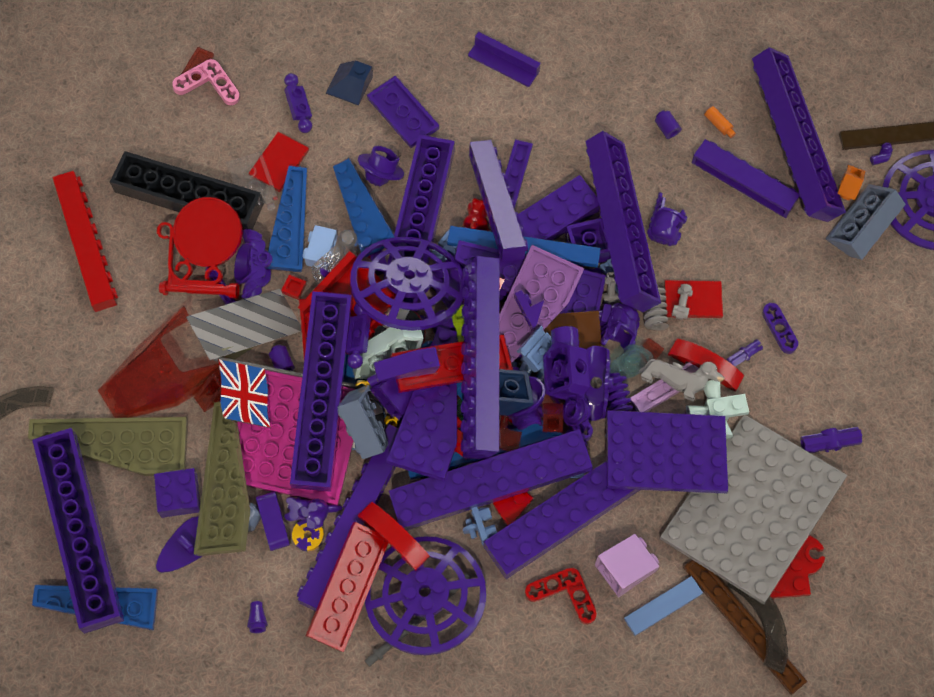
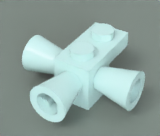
(720, 406)

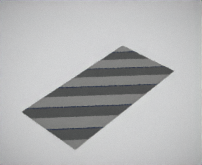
(244, 324)

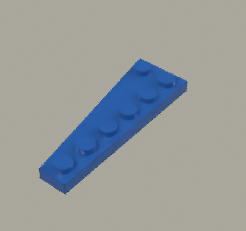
(363, 212)
(288, 230)
(136, 603)

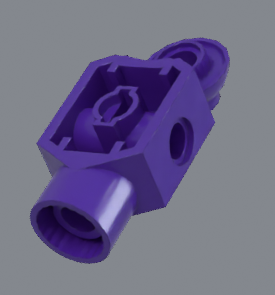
(567, 374)

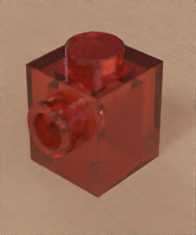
(552, 417)

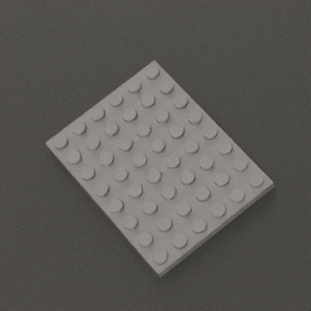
(764, 517)

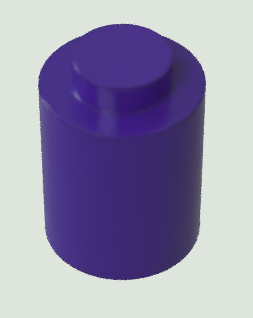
(667, 124)
(281, 358)

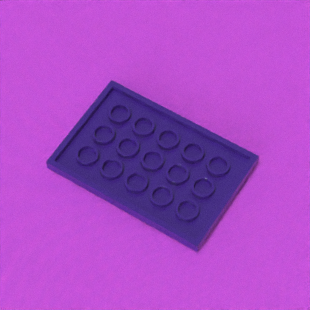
(666, 452)

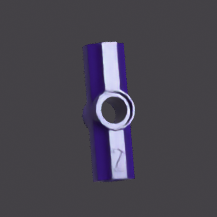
(831, 439)

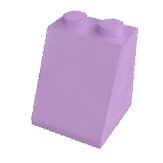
(626, 564)

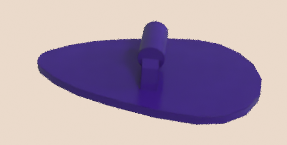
(179, 548)

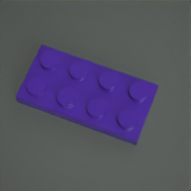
(402, 111)

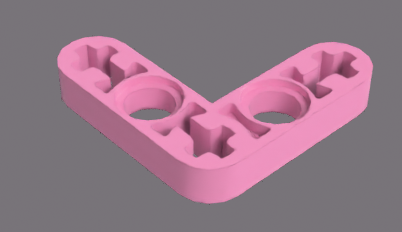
(207, 75)

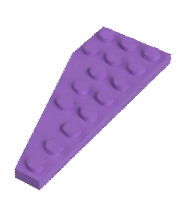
(542, 278)

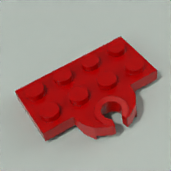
(795, 579)

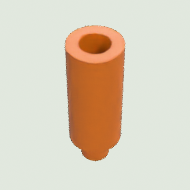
(720, 122)

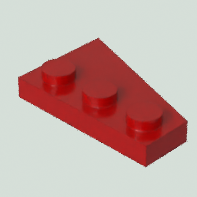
(512, 507)

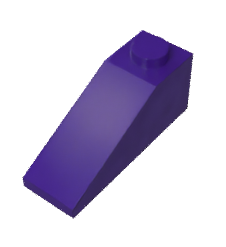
(407, 365)

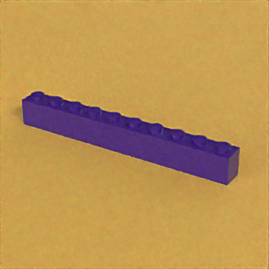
(366, 490)

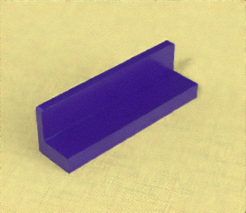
(504, 59)

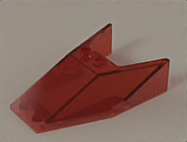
(151, 379)

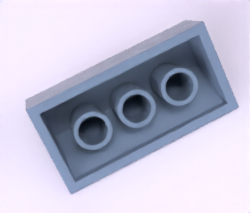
(866, 220)

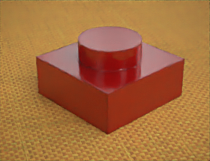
(293, 287)

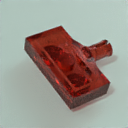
(508, 439)

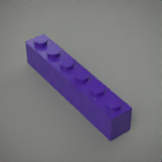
(745, 178)

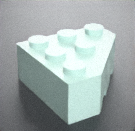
(383, 345)

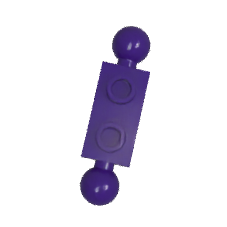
(298, 103)
(357, 337)

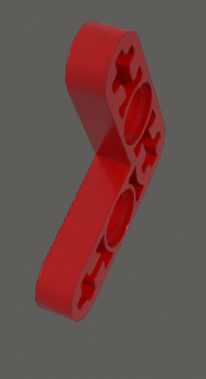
(570, 587)

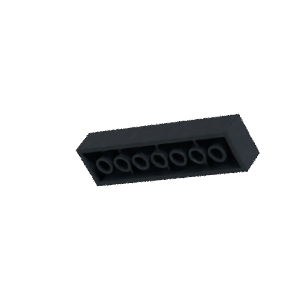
(176, 187)

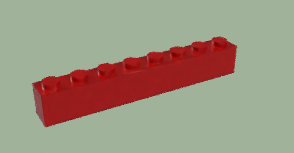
(84, 241)

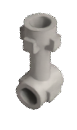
(610, 297)
(680, 310)

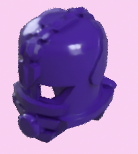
(665, 223)
(621, 318)

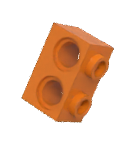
(851, 183)

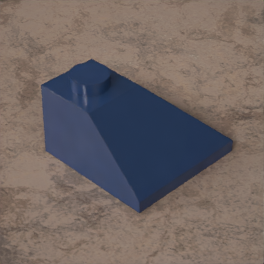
(351, 81)
(514, 391)

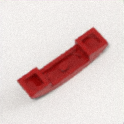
(697, 355)
(394, 534)

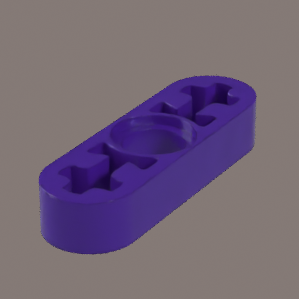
(791, 338)

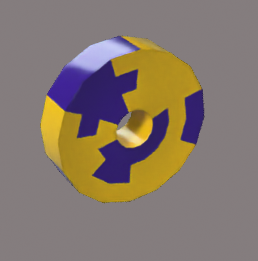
(303, 543)

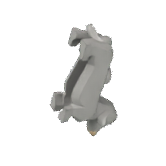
(680, 379)

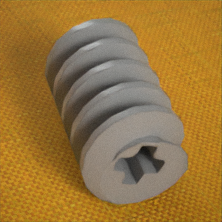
(655, 317)

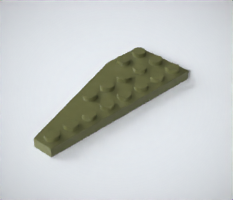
(131, 444)

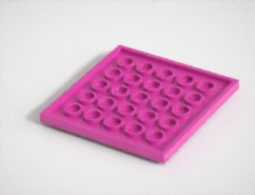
(269, 451)

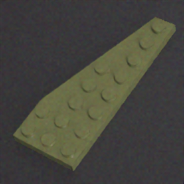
(224, 498)

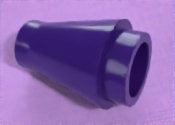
(257, 621)

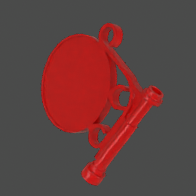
(206, 235)

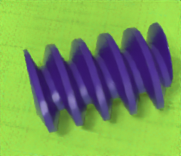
(617, 395)

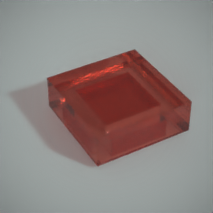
(654, 348)

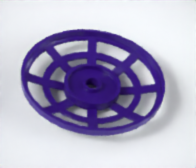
(924, 197)
(405, 287)
(428, 605)

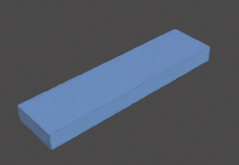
(663, 606)

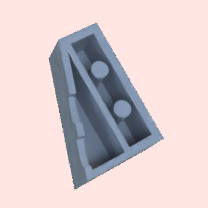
(362, 424)

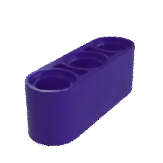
(272, 521)

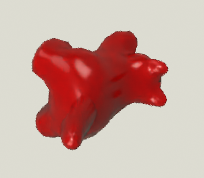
(476, 216)

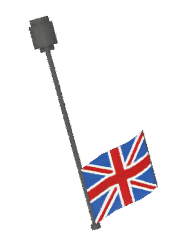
(246, 391)

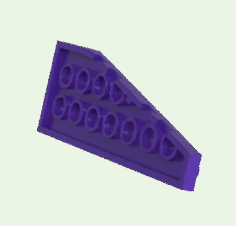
(585, 297)
(429, 426)

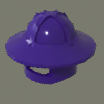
(381, 169)

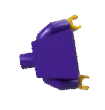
(389, 397)

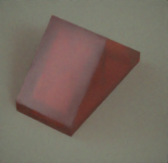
(209, 393)

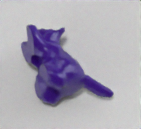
(312, 511)

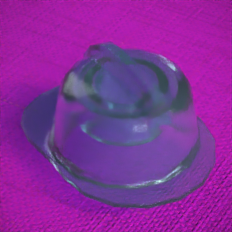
(631, 360)

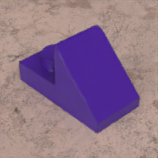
(530, 313)

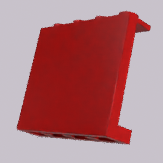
(339, 282)

